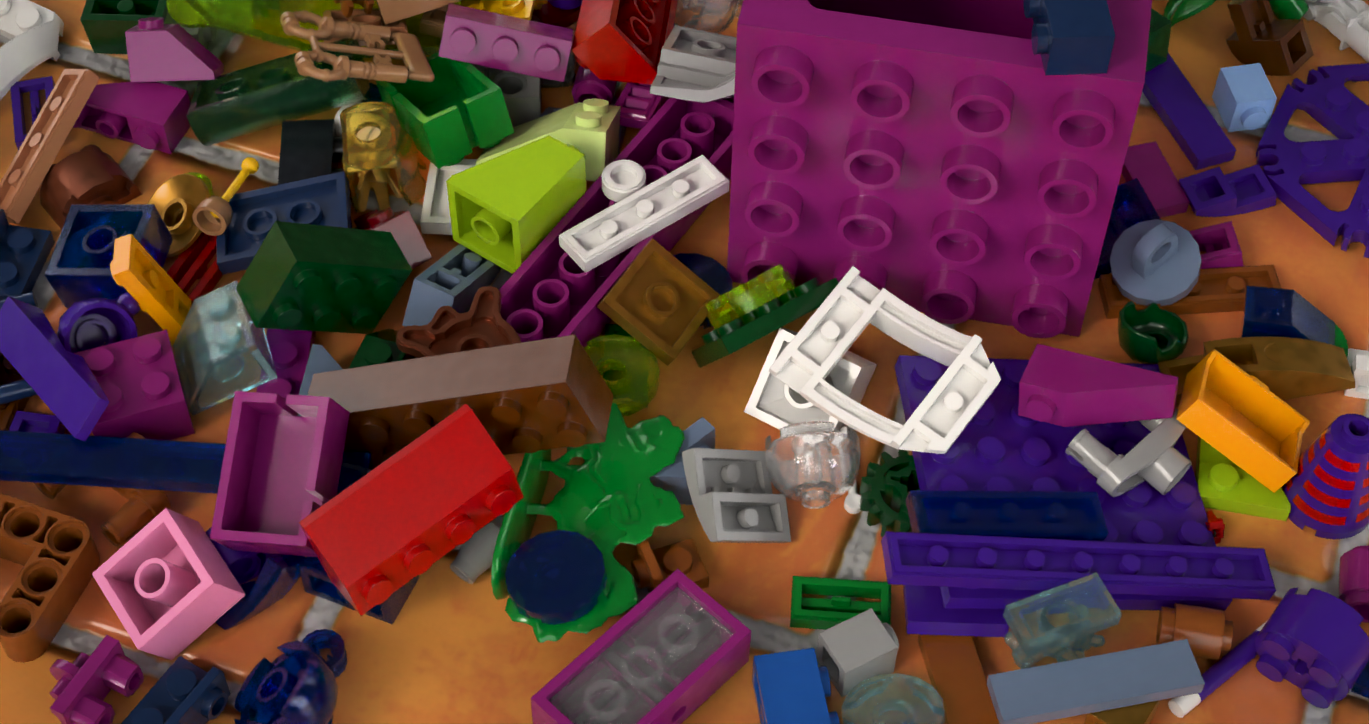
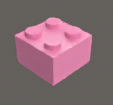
(168, 584)

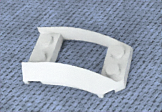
(33, 40)
(838, 325)

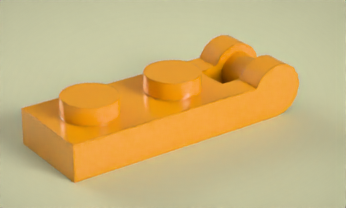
(149, 285)

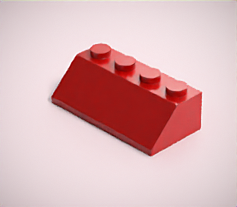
(623, 38)
(412, 510)

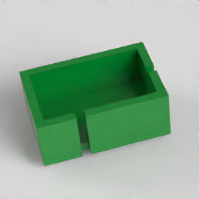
(450, 112)

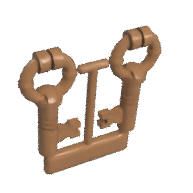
(409, 50)

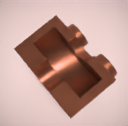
(85, 179)

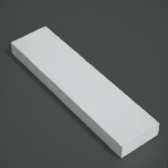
(643, 213)

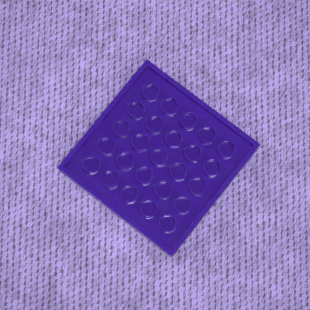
(1029, 455)

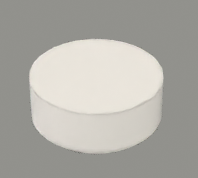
(622, 179)

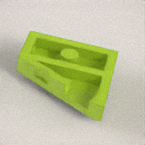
(1232, 489)

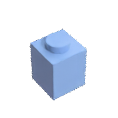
(1244, 97)

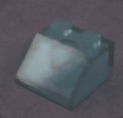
(220, 350)

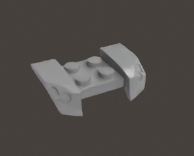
(696, 66)

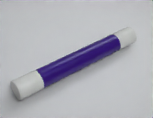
(1218, 674)

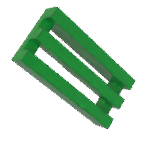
(826, 613)

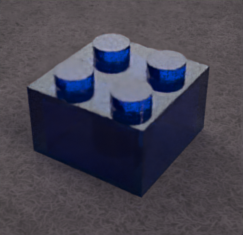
(86, 248)

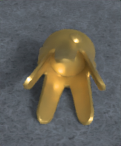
(376, 180)

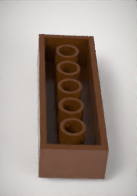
(522, 393)

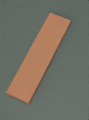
(44, 141)

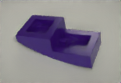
(1230, 194)

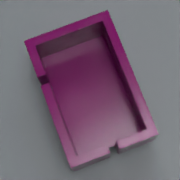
(277, 470)

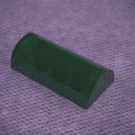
(268, 95)

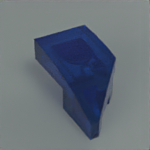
(272, 584)

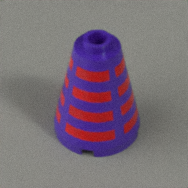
(1333, 481)

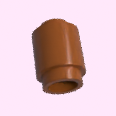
(1201, 626)

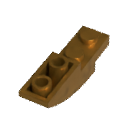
(1284, 364)

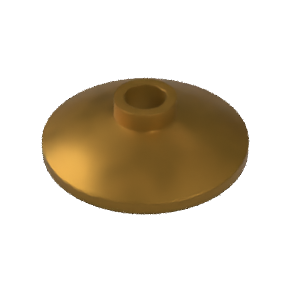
(176, 203)

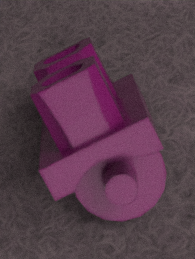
(89, 680)

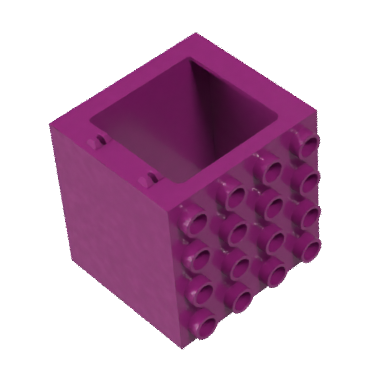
(929, 154)

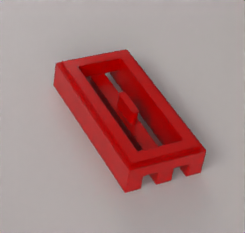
(193, 264)

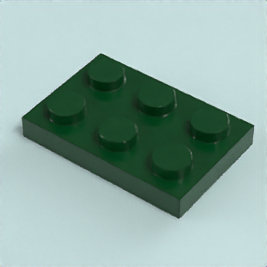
(763, 320)

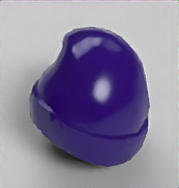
(98, 321)

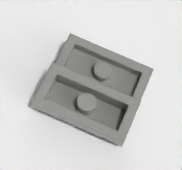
(735, 496)

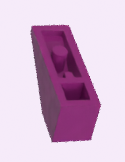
(1088, 390)

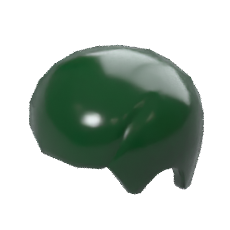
(1151, 333)

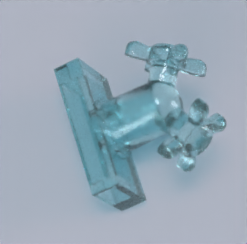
(1060, 621)

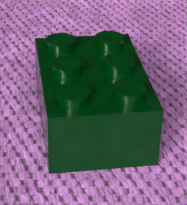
(323, 278)

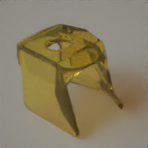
(391, 149)

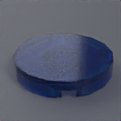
(556, 577)

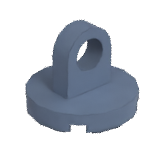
(1155, 262)

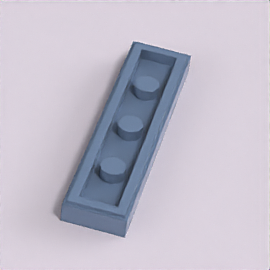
(1095, 683)

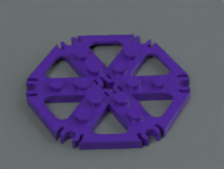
(1326, 160)

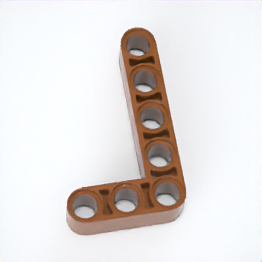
(46, 565)

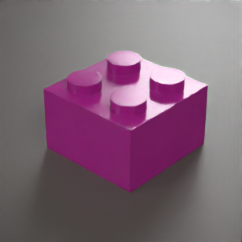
(142, 388)

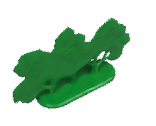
(601, 499)

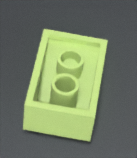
(587, 126)

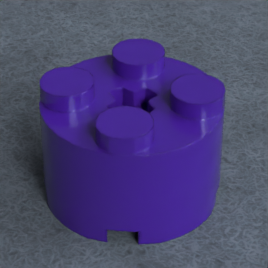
(1313, 645)

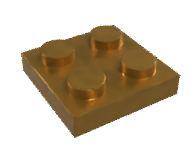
(659, 301)

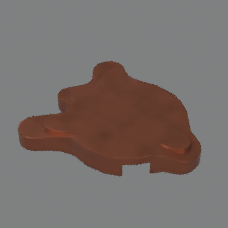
(460, 332)

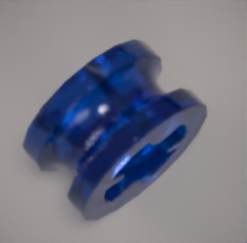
(329, 639)

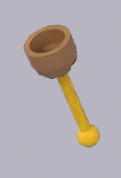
(215, 213)

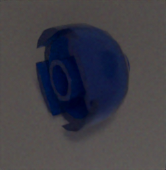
(289, 690)

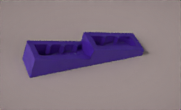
(50, 370)

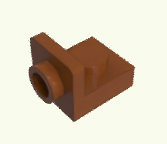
(656, 565)

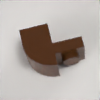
(1260, 38)

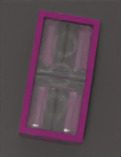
(650, 663)

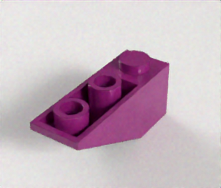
(138, 113)

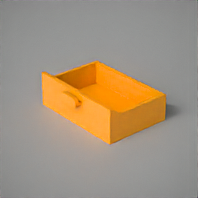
(1242, 420)

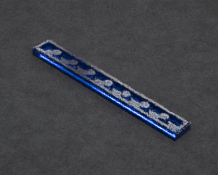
(130, 462)

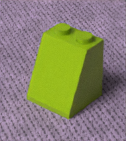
(515, 200)

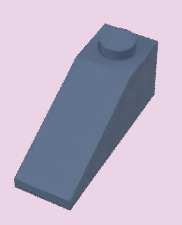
(450, 283)

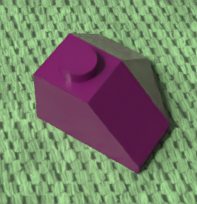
(168, 53)

